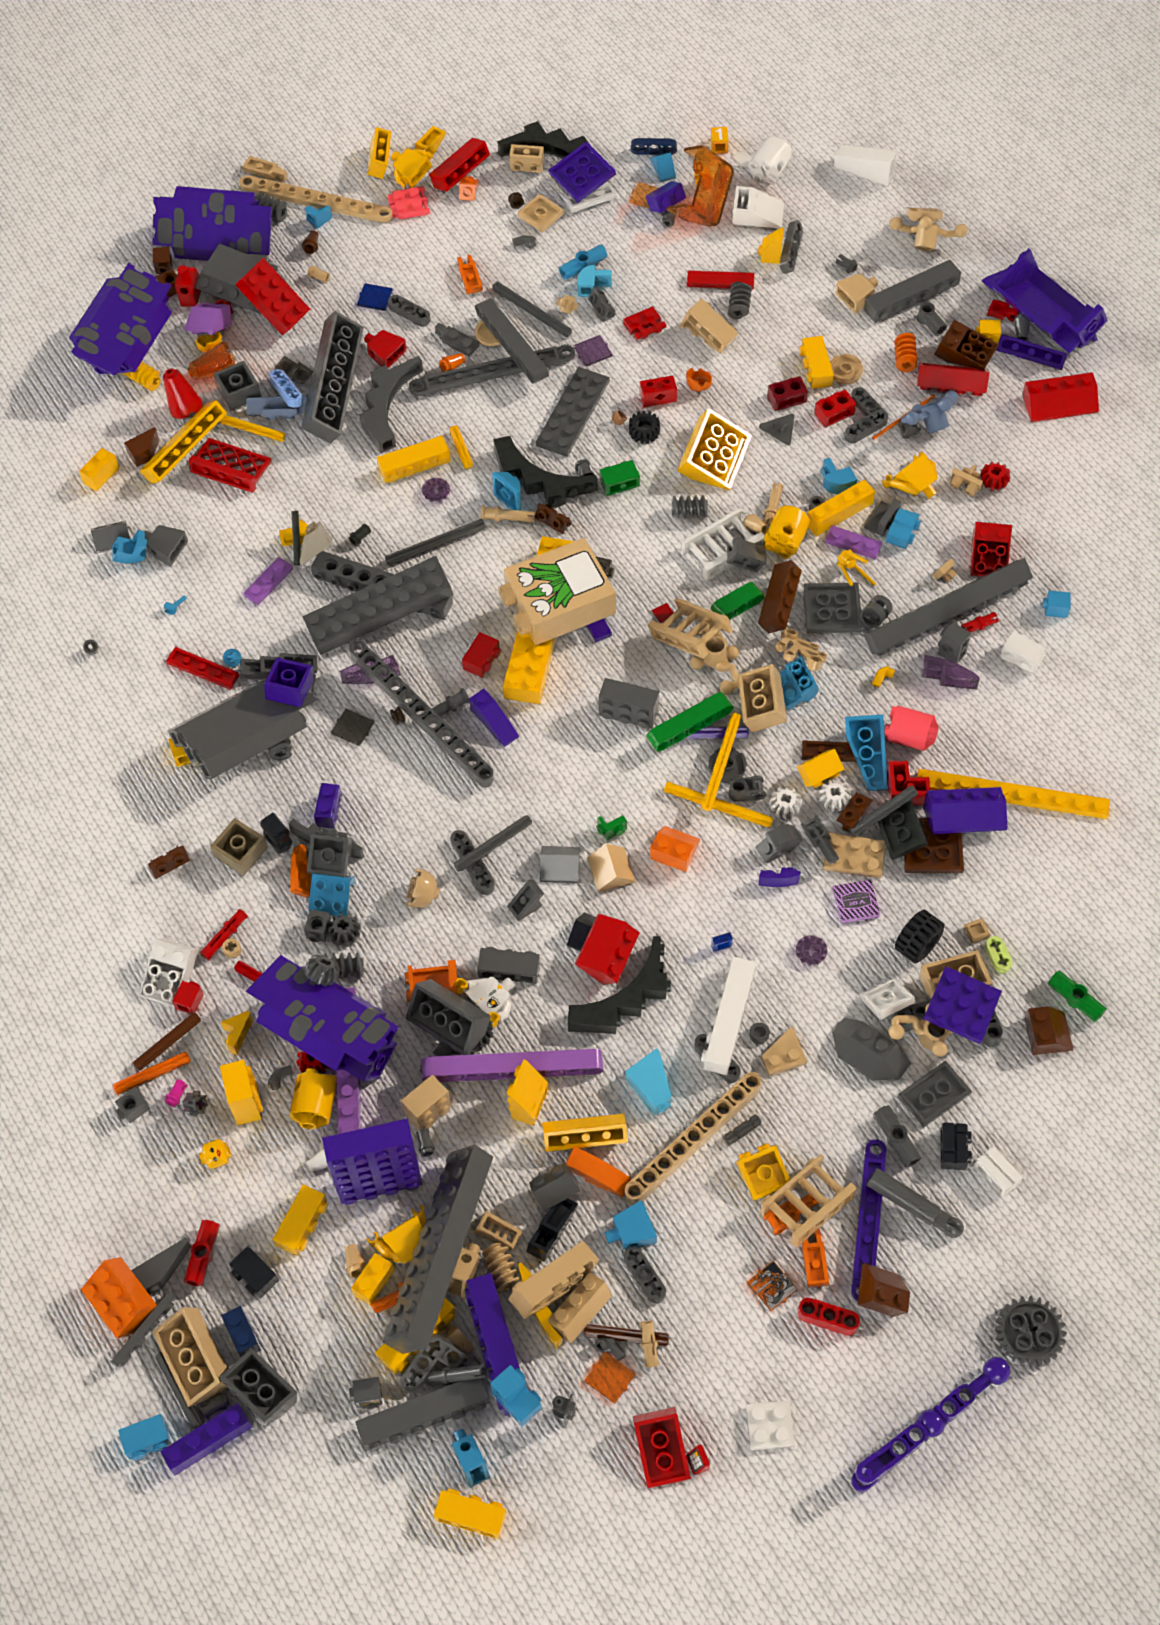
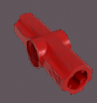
(198, 1265)

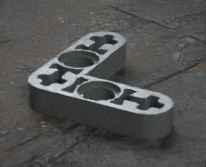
(871, 416)
(439, 1354)

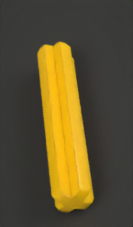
(461, 447)

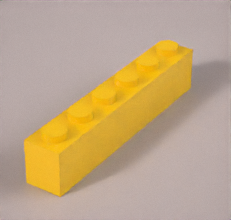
(183, 442)

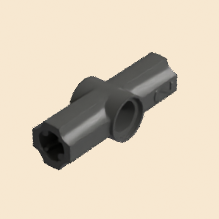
(903, 1147)

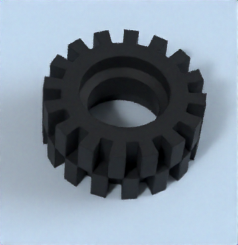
(644, 419)

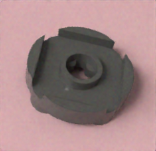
(738, 766)

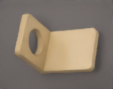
(456, 1337)

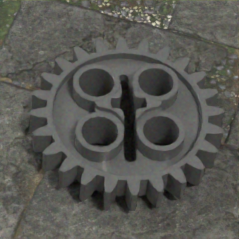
(1012, 1334)

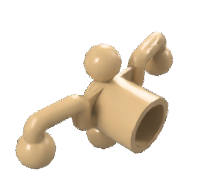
(927, 232)
(718, 659)
(921, 1027)

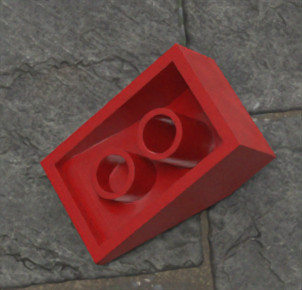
(661, 1447)

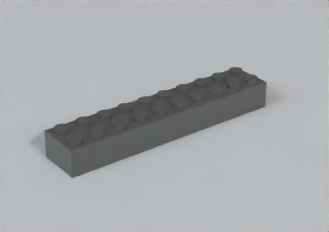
(437, 1250)

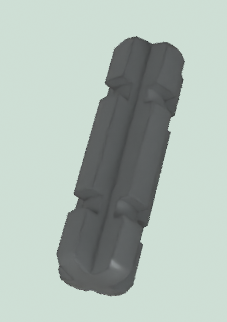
(742, 1129)

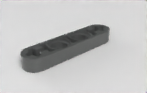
(791, 246)
(476, 878)

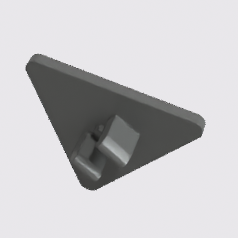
(780, 428)

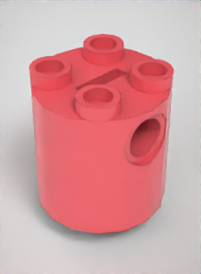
(911, 728)

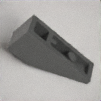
(158, 1270)

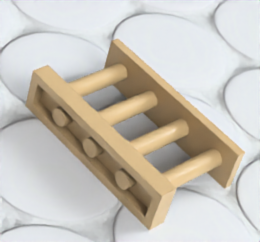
(687, 641)
(814, 1219)

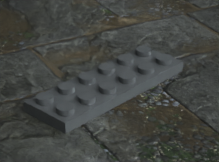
(572, 411)

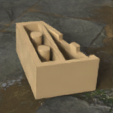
(709, 326)

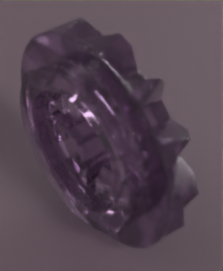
(442, 487)
(805, 944)

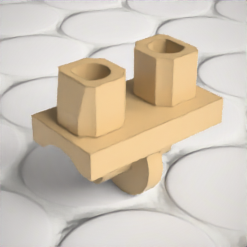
(968, 477)

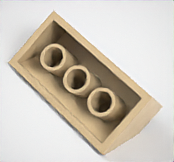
(191, 1355)

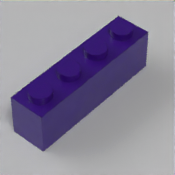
(206, 1439)

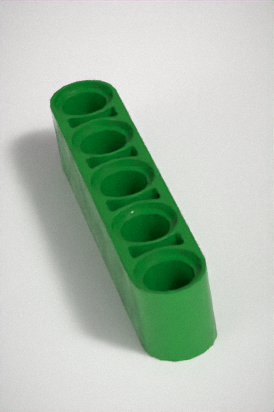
(689, 721)

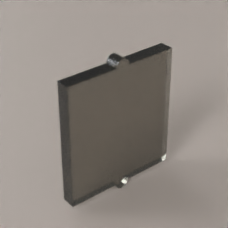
(352, 727)

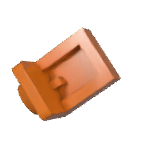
(468, 188)

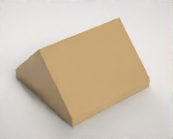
(610, 867)

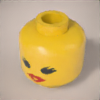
(215, 1154)

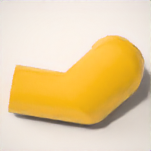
(881, 674)

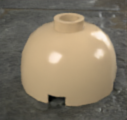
(422, 889)

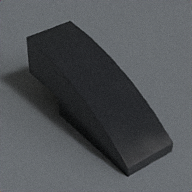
(551, 1229)

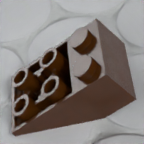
(965, 347)

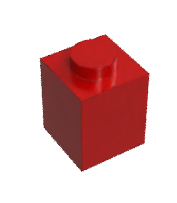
(188, 997)

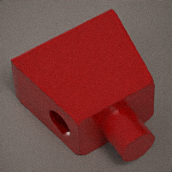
(185, 286)
(385, 347)

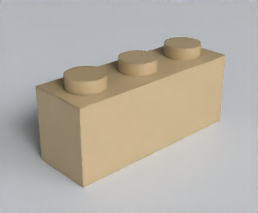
(580, 1307)

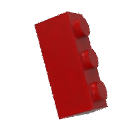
(607, 949)

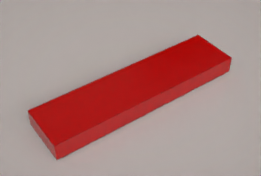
(718, 279)
(202, 668)

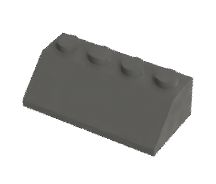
(447, 1016)

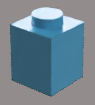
(1057, 604)

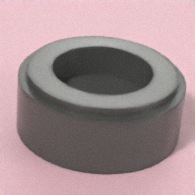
(759, 1033)

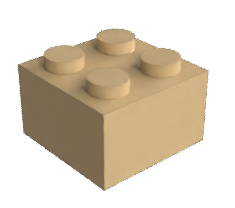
(426, 1103)

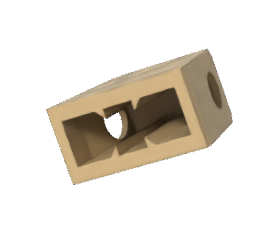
(855, 290)
(465, 1270)

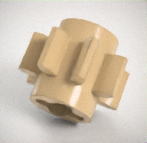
(567, 304)

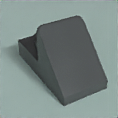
(526, 900)

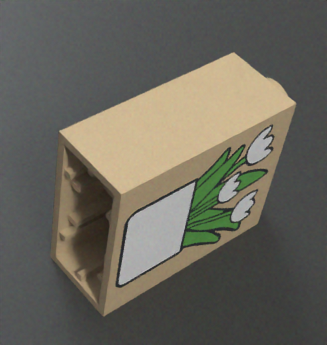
(558, 592)

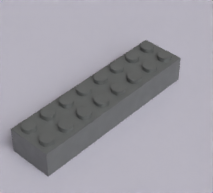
(332, 377)
(378, 605)

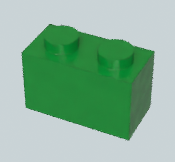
(619, 477)

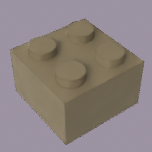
(239, 846)

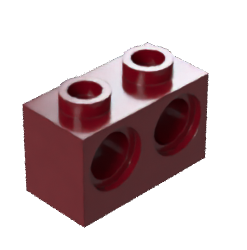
(787, 393)

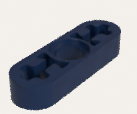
(642, 142)

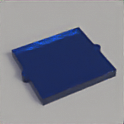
(374, 296)

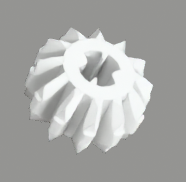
(834, 796)
(785, 802)

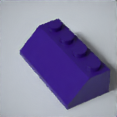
(966, 810)

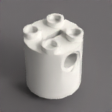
(770, 160)

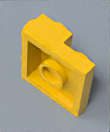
(762, 1171)

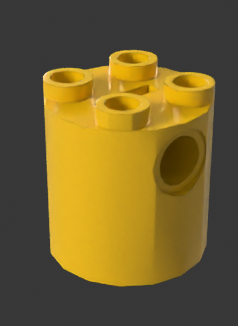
(786, 531)
(313, 1099)

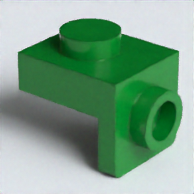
(613, 828)

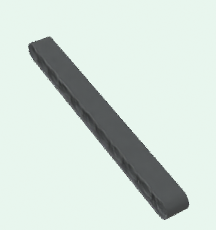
(423, 721)

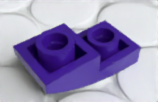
(787, 877)

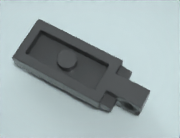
(456, 339)

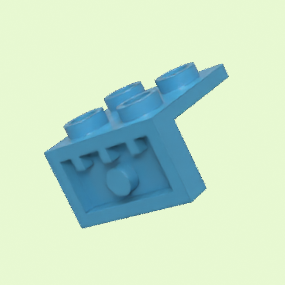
(330, 893)

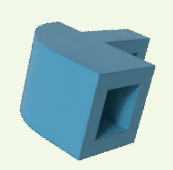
(837, 481)
(130, 550)

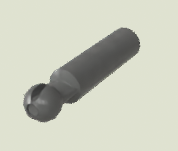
(914, 1203)

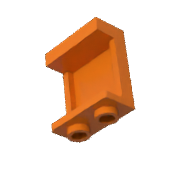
(443, 975)

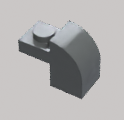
(777, 840)

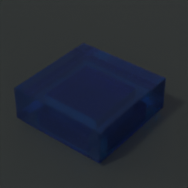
(721, 942)

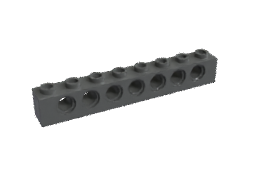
(336, 568)

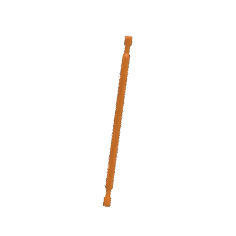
(898, 420)

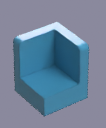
(318, 217)

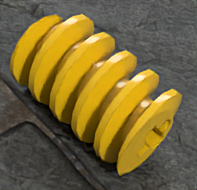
(145, 376)

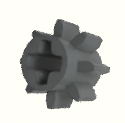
(195, 1103)

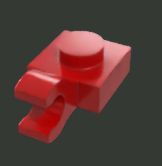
(1000, 310)

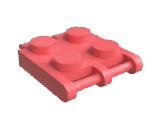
(408, 203)

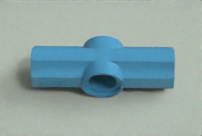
(582, 260)

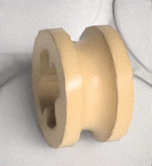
(237, 949)

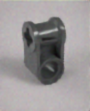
(749, 789)

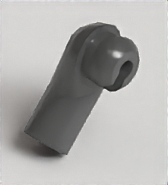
(523, 240)
(610, 1345)

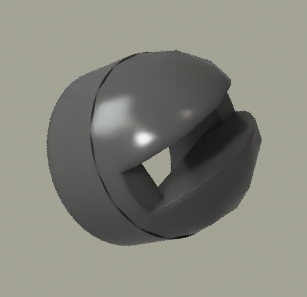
(87, 650)

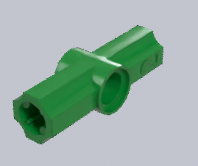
(1085, 1004)

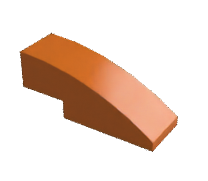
(597, 1172)

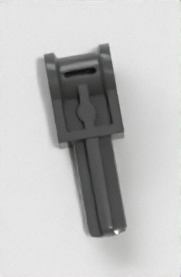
(819, 837)

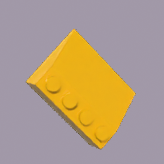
(714, 451)

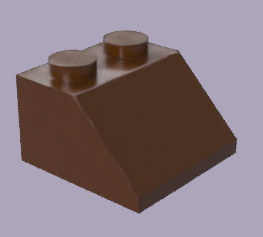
(1047, 1030)
(883, 1291)

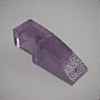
(949, 673)
(355, 675)

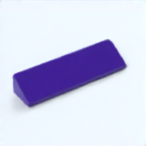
(1032, 352)

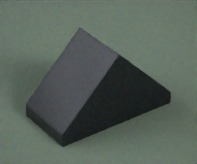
(580, 931)

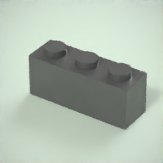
(508, 963)

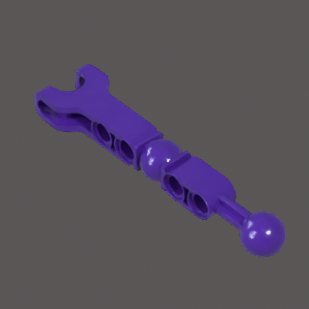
(928, 1425)

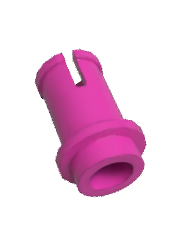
(175, 1094)

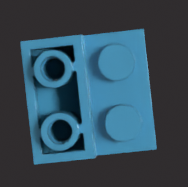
(797, 683)

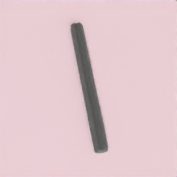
(532, 309)
(435, 542)

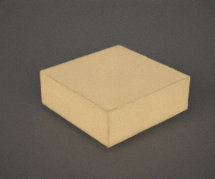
(977, 930)

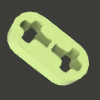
(1001, 952)

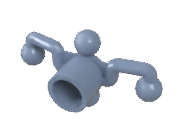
(933, 413)

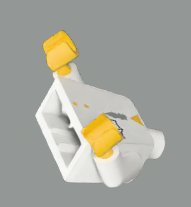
(488, 996)

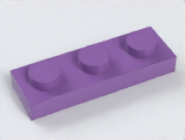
(853, 541)
(268, 581)

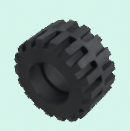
(919, 936)

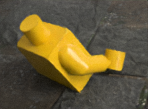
(412, 165)
(915, 477)
(402, 1240)

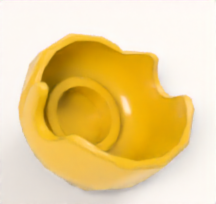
(206, 342)

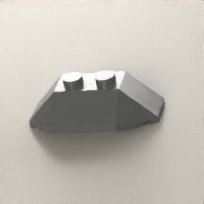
(869, 1051)

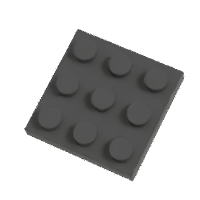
(832, 607)

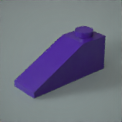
(492, 717)

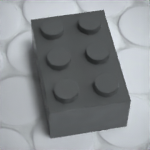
(628, 703)

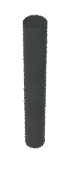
(296, 537)

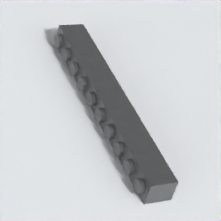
(950, 605)

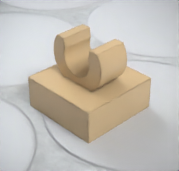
(945, 571)

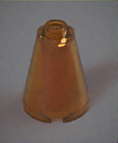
(211, 362)

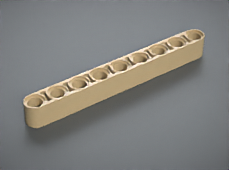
(690, 1147)

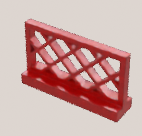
(226, 473)

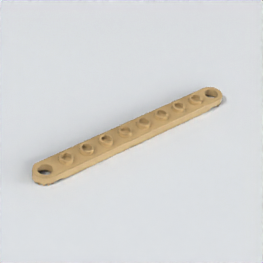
(316, 199)

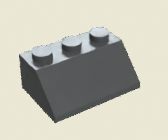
(260, 1387)

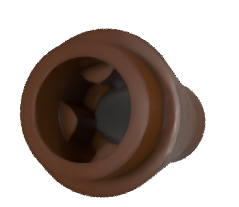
(310, 243)

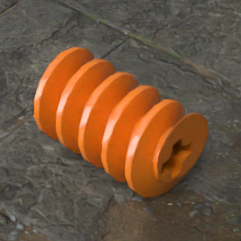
(905, 352)

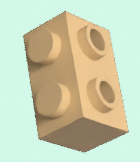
(526, 158)

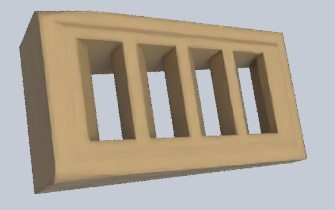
(487, 1216)

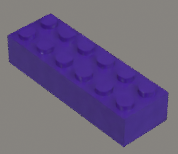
(492, 1330)

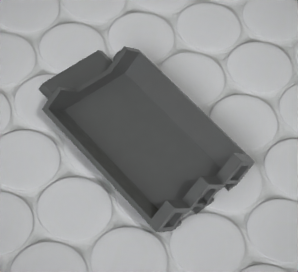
(237, 729)

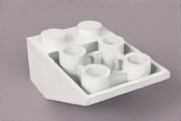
(756, 208)
(166, 969)

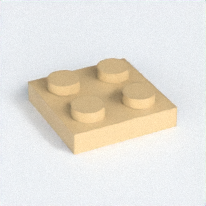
(540, 213)

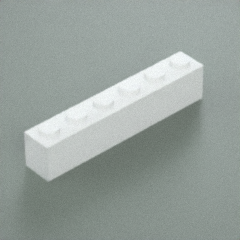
(729, 1015)

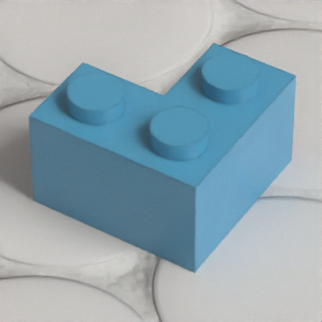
(515, 1397)

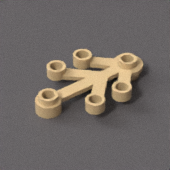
(804, 647)

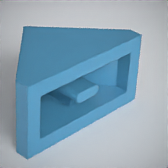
(663, 166)

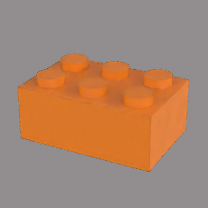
(118, 1297)

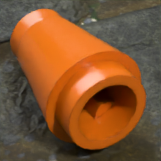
(451, 362)

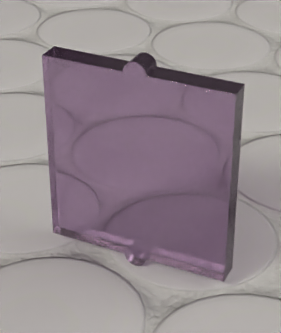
(593, 350)

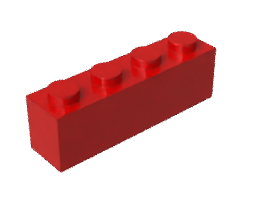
(459, 164)

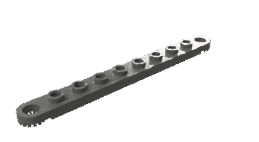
(485, 371)

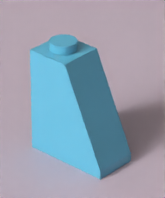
(650, 1082)

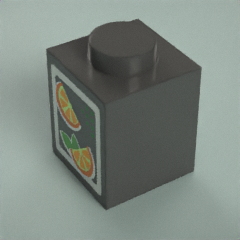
(366, 1392)

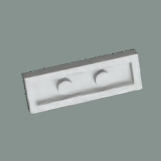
(600, 195)

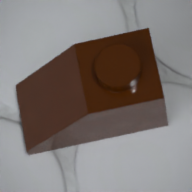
(142, 447)

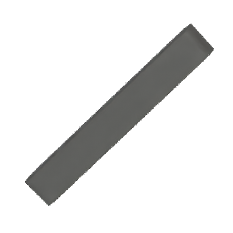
(512, 341)

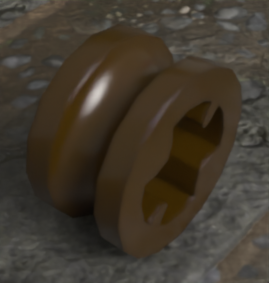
(516, 200)
(397, 715)

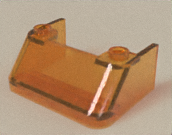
(711, 188)

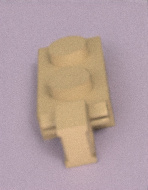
(264, 169)

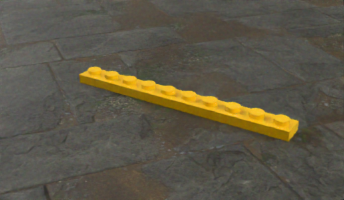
(1024, 795)

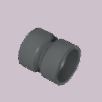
(876, 611)

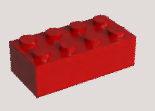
(272, 296)

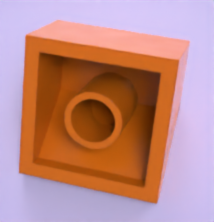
(674, 848)

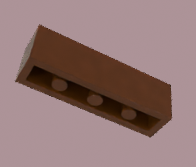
(780, 596)

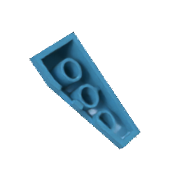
(868, 746)

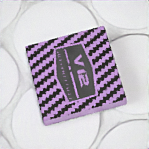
(856, 901)

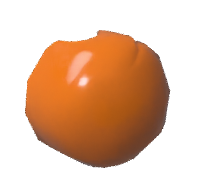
(698, 380)

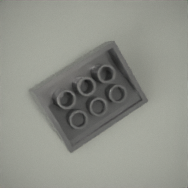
(224, 271)

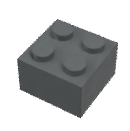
(236, 384)

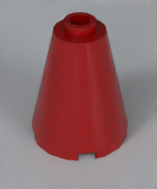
(180, 395)

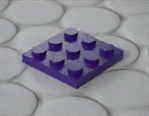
(582, 172)
(962, 1005)

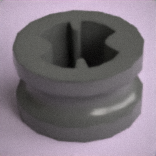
(816, 499)

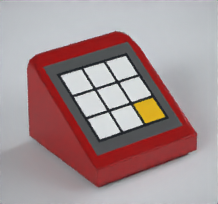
(698, 1460)

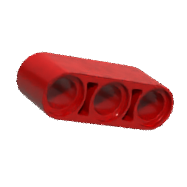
(840, 1315)

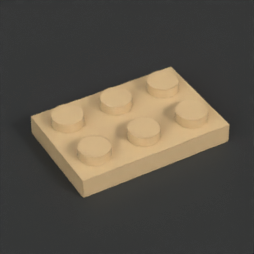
(916, 214)
(857, 855)

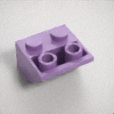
(208, 318)

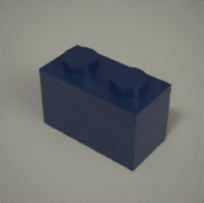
(240, 1331)

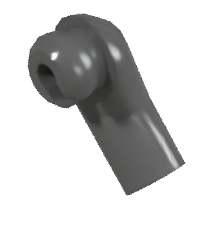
(277, 1075)

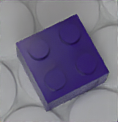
(288, 682)

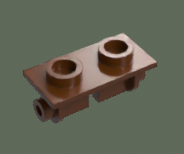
(552, 518)
(853, 811)
(169, 862)

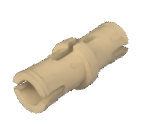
(649, 1343)

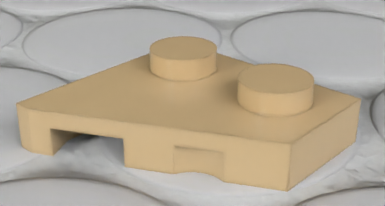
(784, 1054)

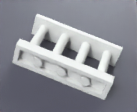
(720, 564)

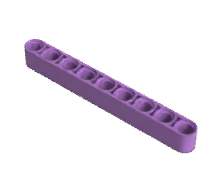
(503, 1065)

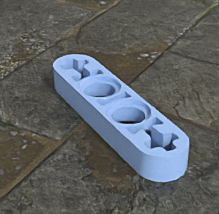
(285, 388)

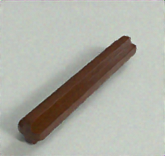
(167, 1041)
(622, 1334)

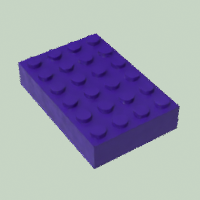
(373, 1161)

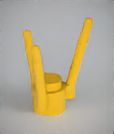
(847, 560)

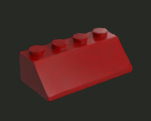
(952, 378)
(1061, 397)

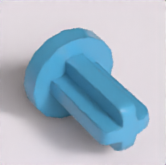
(231, 657)

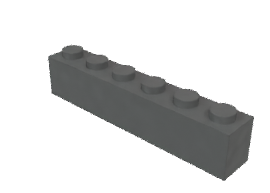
(912, 291)
(421, 1413)

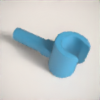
(172, 608)

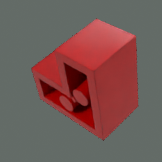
(899, 779)

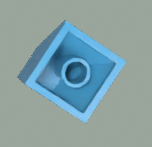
(507, 489)

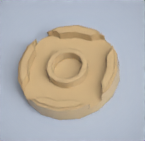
(846, 369)

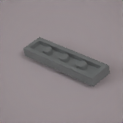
(137, 1338)

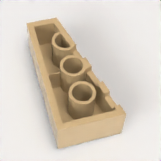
(553, 1280)

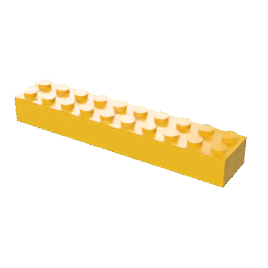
(530, 663)

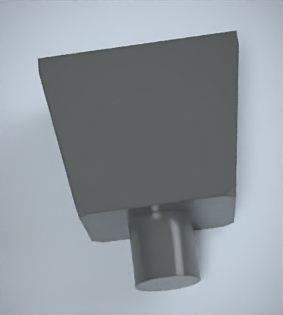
(166, 543)

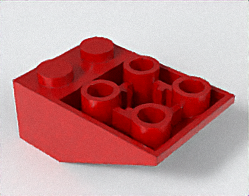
(989, 547)

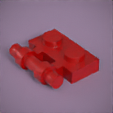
(640, 321)

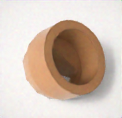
(618, 417)

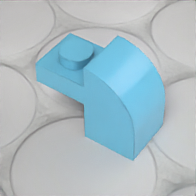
(589, 277)

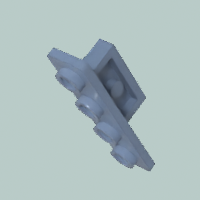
(273, 407)

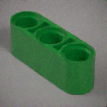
(738, 601)

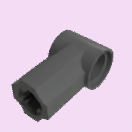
(929, 317)

